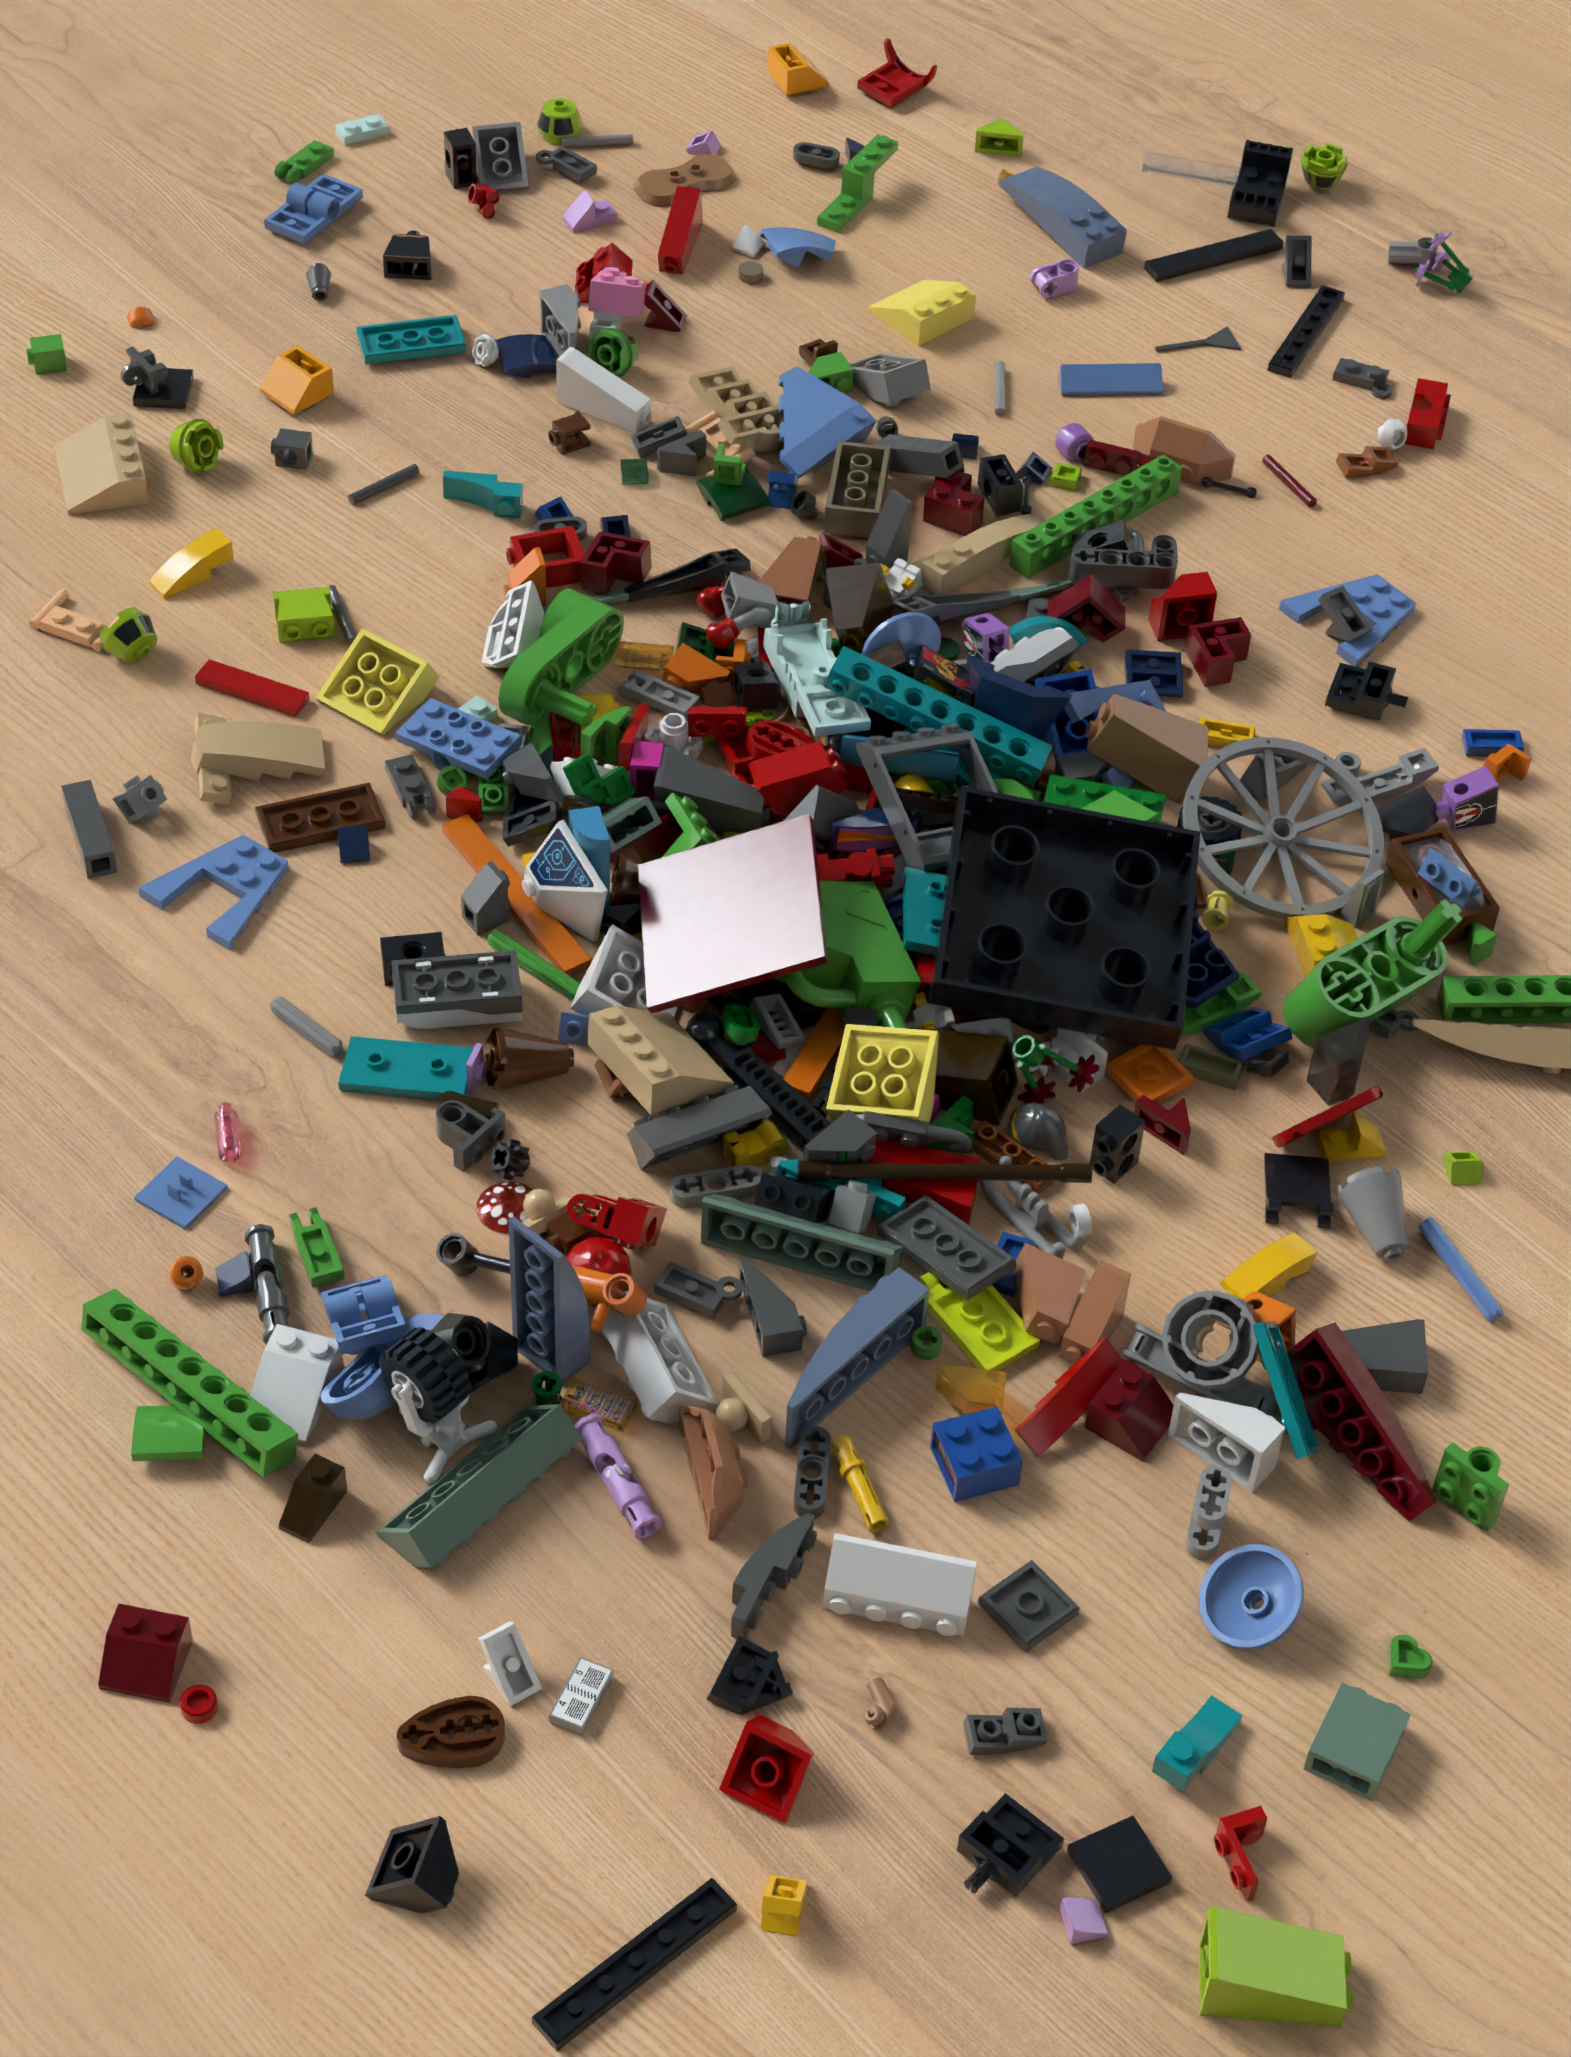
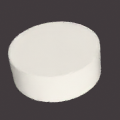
(1080, 1219)

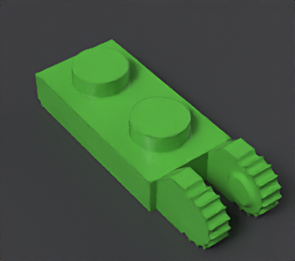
(304, 162)
(316, 1249)

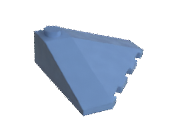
(816, 420)

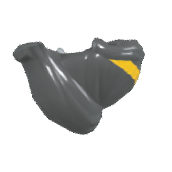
(1039, 1128)

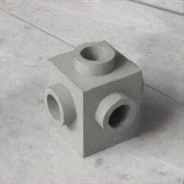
(140, 798)

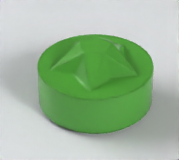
(450, 779)

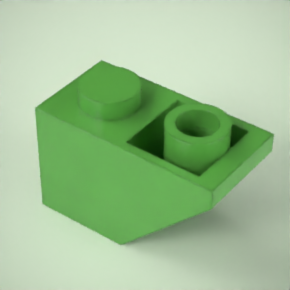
(834, 371)

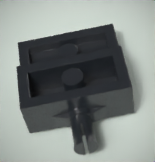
(1364, 690)
(1007, 1846)

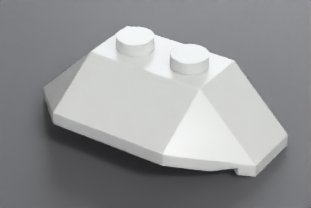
(513, 626)

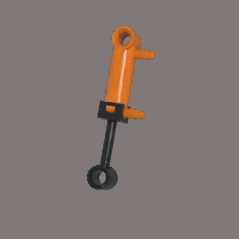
(599, 1287)

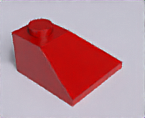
(767, 1767)

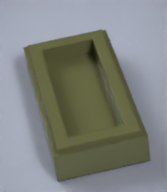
(1212, 1066)

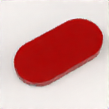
(1327, 1116)

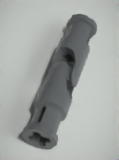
(267, 1278)

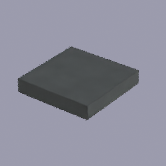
(1028, 1605)

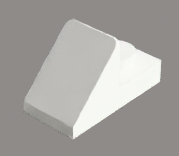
(509, 1664)

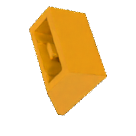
(793, 70)
(298, 380)

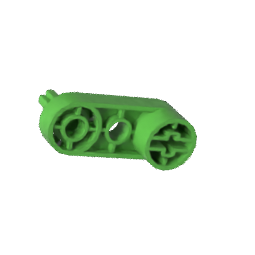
(572, 648)
(1371, 974)

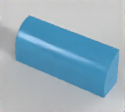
(933, 764)
(591, 834)

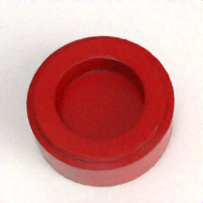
(198, 1704)

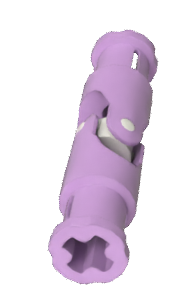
(622, 1485)

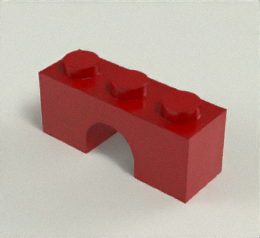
(1427, 413)

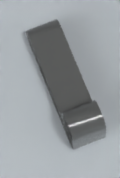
(1127, 567)

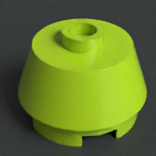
(196, 445)

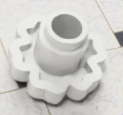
(674, 733)

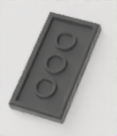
(947, 1247)

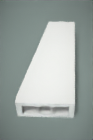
(599, 393)

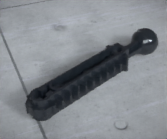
(745, 1068)

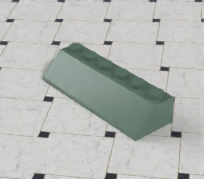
(797, 1243)
(480, 1485)

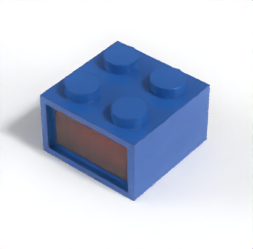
(976, 1454)

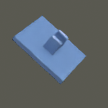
(180, 1192)

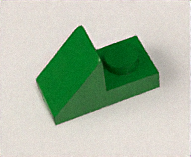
(958, 1118)

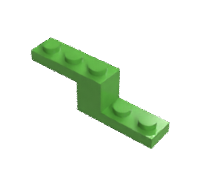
(857, 183)
(692, 824)

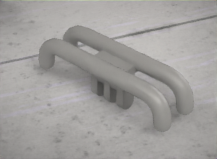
(1031, 1215)

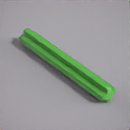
(535, 964)

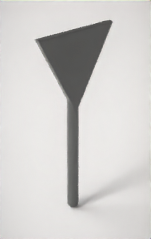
(1223, 339)

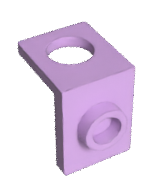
(475, 1068)

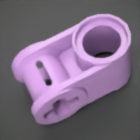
(1058, 278)

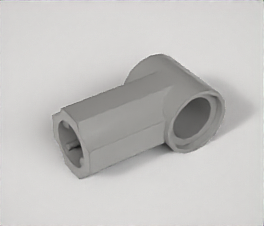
(1412, 252)

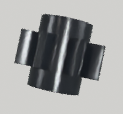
(510, 1159)

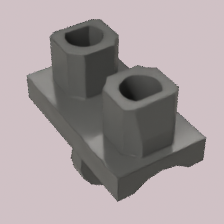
(144, 370)

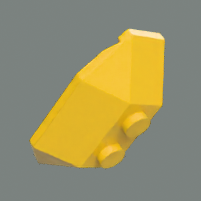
(1317, 937)

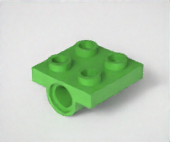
(1472, 1483)

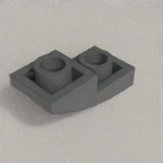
(1005, 1733)

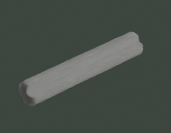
(306, 1026)

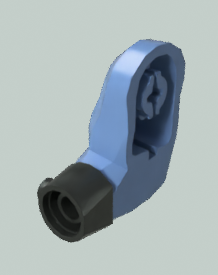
(361, 1388)

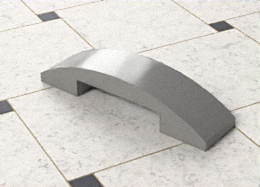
(1388, 782)

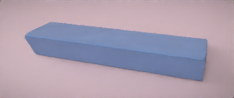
(1111, 379)

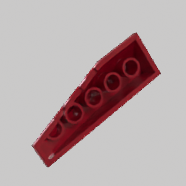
(1358, 1419)

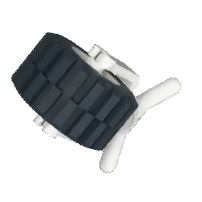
(430, 1392)

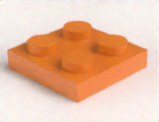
(1150, 1073)

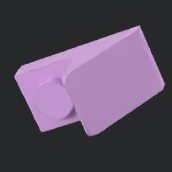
(586, 213)

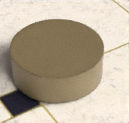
(750, 272)

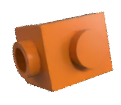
(740, 656)
(1508, 761)

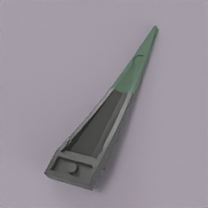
(954, 607)

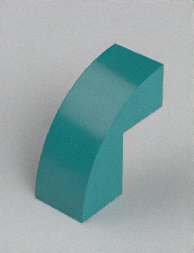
(1034, 625)

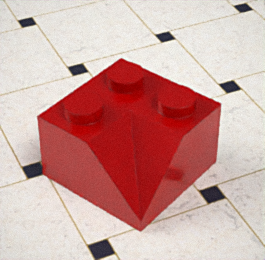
(1185, 603)

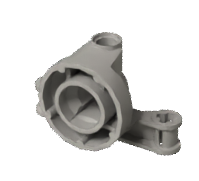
(1181, 1342)

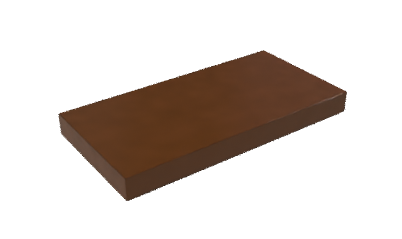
(318, 816)

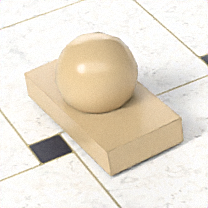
(542, 1208)
(743, 1408)

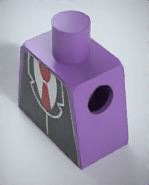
(984, 637)
(1469, 800)

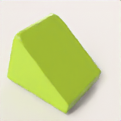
(1463, 1168)

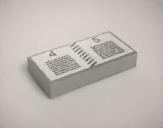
(581, 1696)

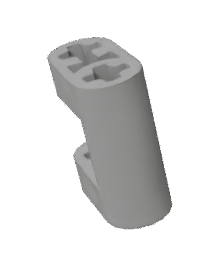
(1209, 1511)

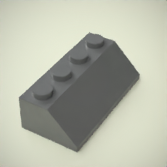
(697, 1125)

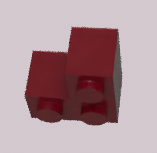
(953, 505)
(614, 558)
(1091, 606)
(1216, 647)

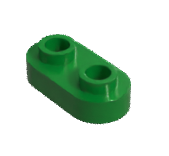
(740, 1023)

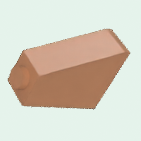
(795, 571)
(1046, 1292)
(1097, 1311)

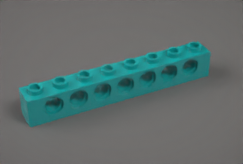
(924, 707)

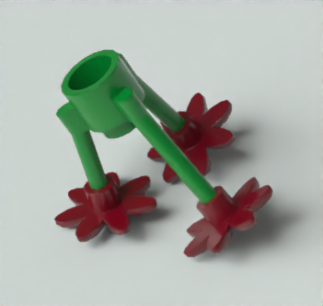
(1038, 1056)

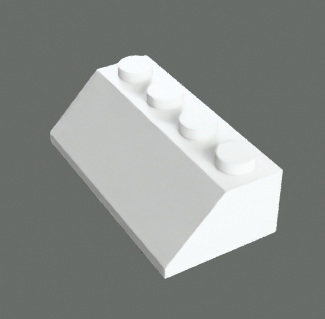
(658, 1362)
(899, 1585)

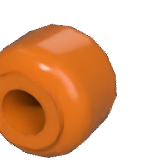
(140, 317)
(191, 1268)

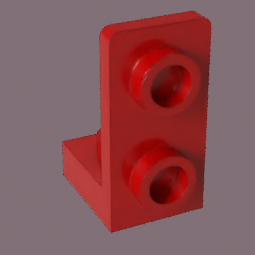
(1232, 1832)

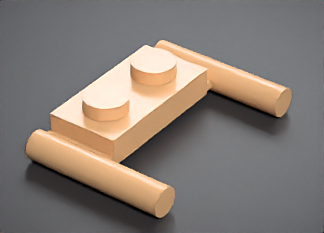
(709, 425)
(68, 623)

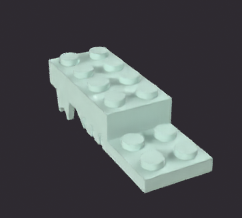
(802, 662)

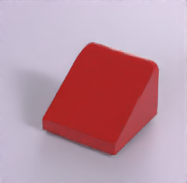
(463, 802)

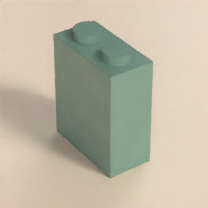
(629, 821)
(1357, 1741)

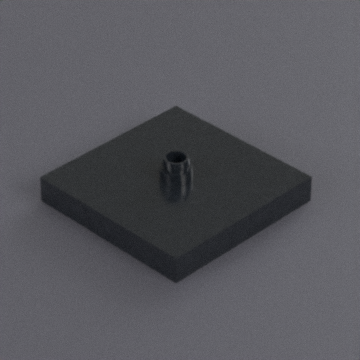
(1066, 918)

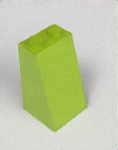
(1271, 1971)

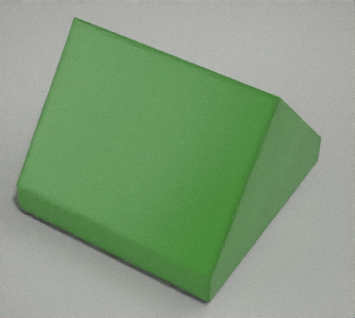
(1480, 943)

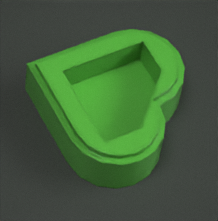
(1408, 1659)

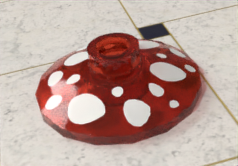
(501, 1203)

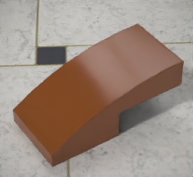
(1371, 462)

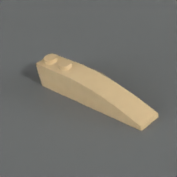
(967, 558)
(1525, 1044)

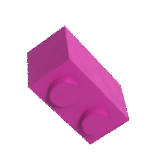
(644, 767)

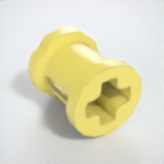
(1217, 910)

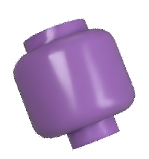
(1073, 442)

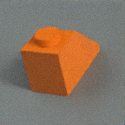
(529, 568)
(692, 670)

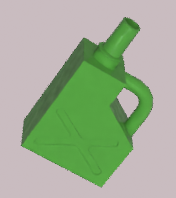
(864, 957)

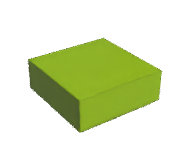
(1066, 476)

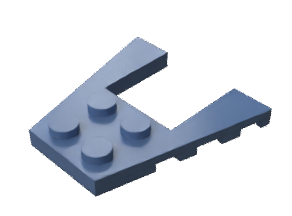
(1377, 600)
(1089, 701)
(236, 866)

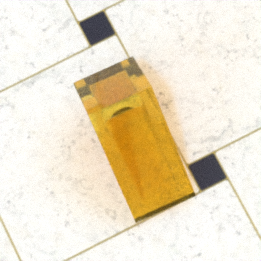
(970, 1388)

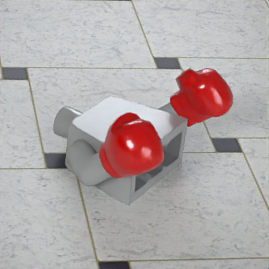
(745, 605)

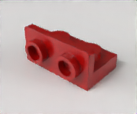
(717, 721)

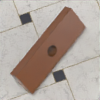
(993, 1144)

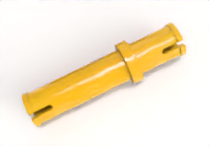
(854, 1471)

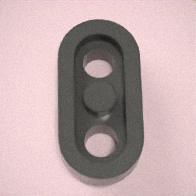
(816, 155)
(578, 523)

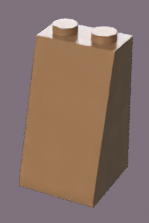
(1149, 744)

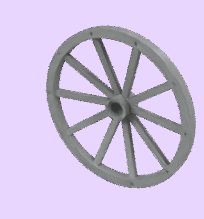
(1279, 832)

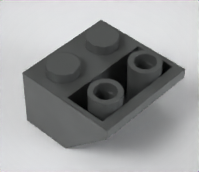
(825, 809)

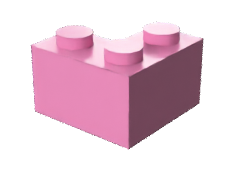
(616, 293)

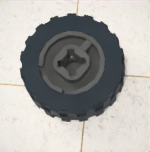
(1213, 828)

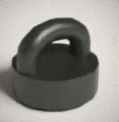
(804, 505)

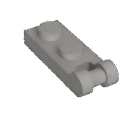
(657, 694)

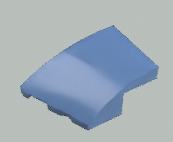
(792, 244)

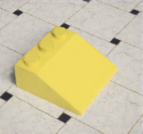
(927, 309)
(377, 683)
(885, 1072)

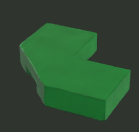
(587, 783)

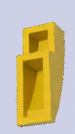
(192, 564)
(1271, 1267)

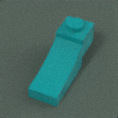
(484, 490)
(1196, 1743)

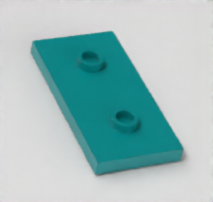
(410, 339)
(921, 909)
(404, 1068)
(1286, 1389)

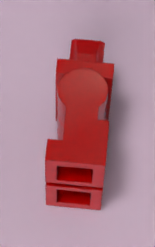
(858, 867)

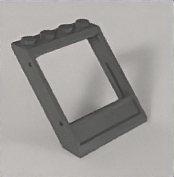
(929, 848)

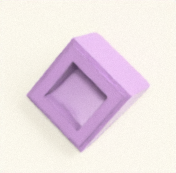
(704, 144)
(1082, 1919)

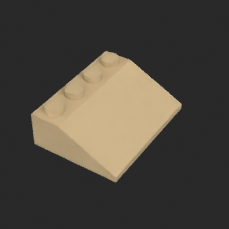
(102, 467)
(654, 1057)

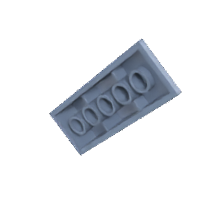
(1067, 215)
(547, 1305)
(857, 1349)

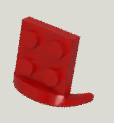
(894, 79)

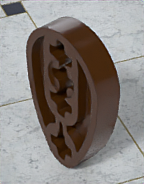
(456, 1714)

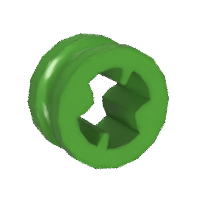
(922, 1351)

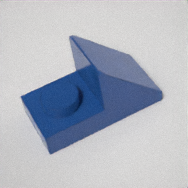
(782, 489)

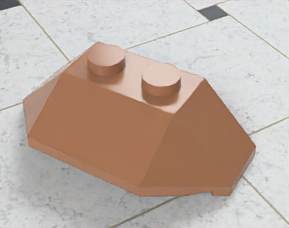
(1190, 447)
(712, 1466)

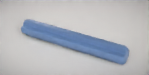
(1461, 1269)

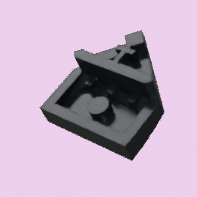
(1408, 814)
(749, 1679)

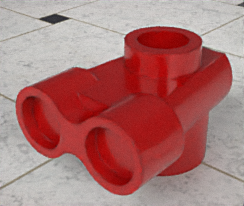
(485, 197)

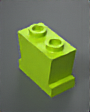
(304, 614)

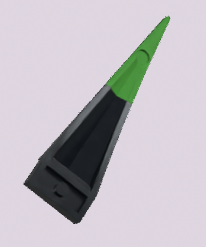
(529, 815)

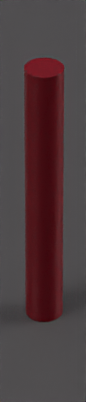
(1289, 480)

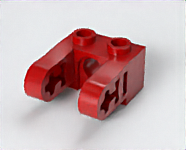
(629, 1220)

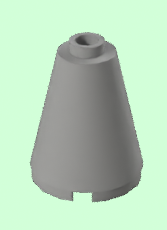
(1377, 1209)

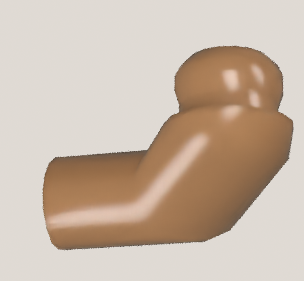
(883, 1705)

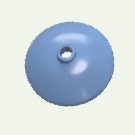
(910, 629)
(1238, 1583)

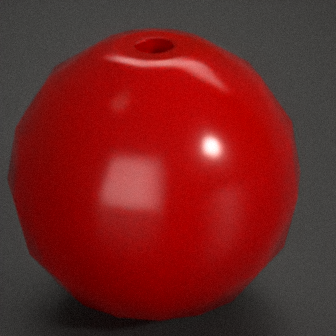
(600, 1255)

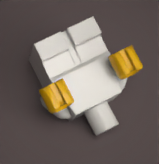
(902, 579)
(931, 1015)

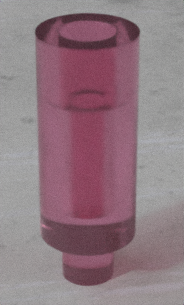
(227, 1133)

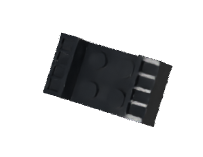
(1260, 183)

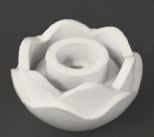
(485, 350)
(1392, 434)

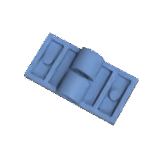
(312, 208)
(458, 738)
(364, 1315)

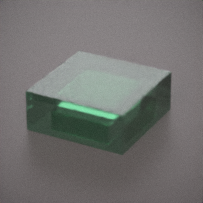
(634, 471)

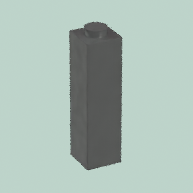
(922, 455)
(89, 829)

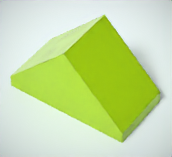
(999, 138)

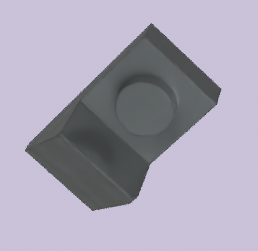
(1297, 260)
(682, 454)
(1346, 616)

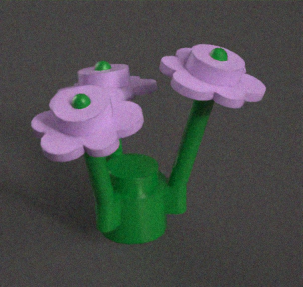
(1460, 274)

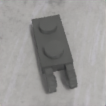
(409, 784)

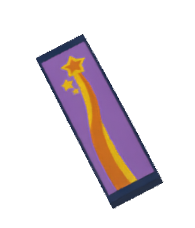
(867, 831)

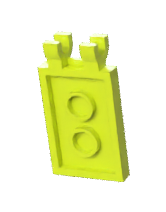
(982, 1326)

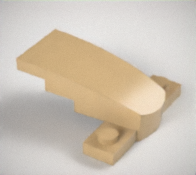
(742, 410)
(250, 750)

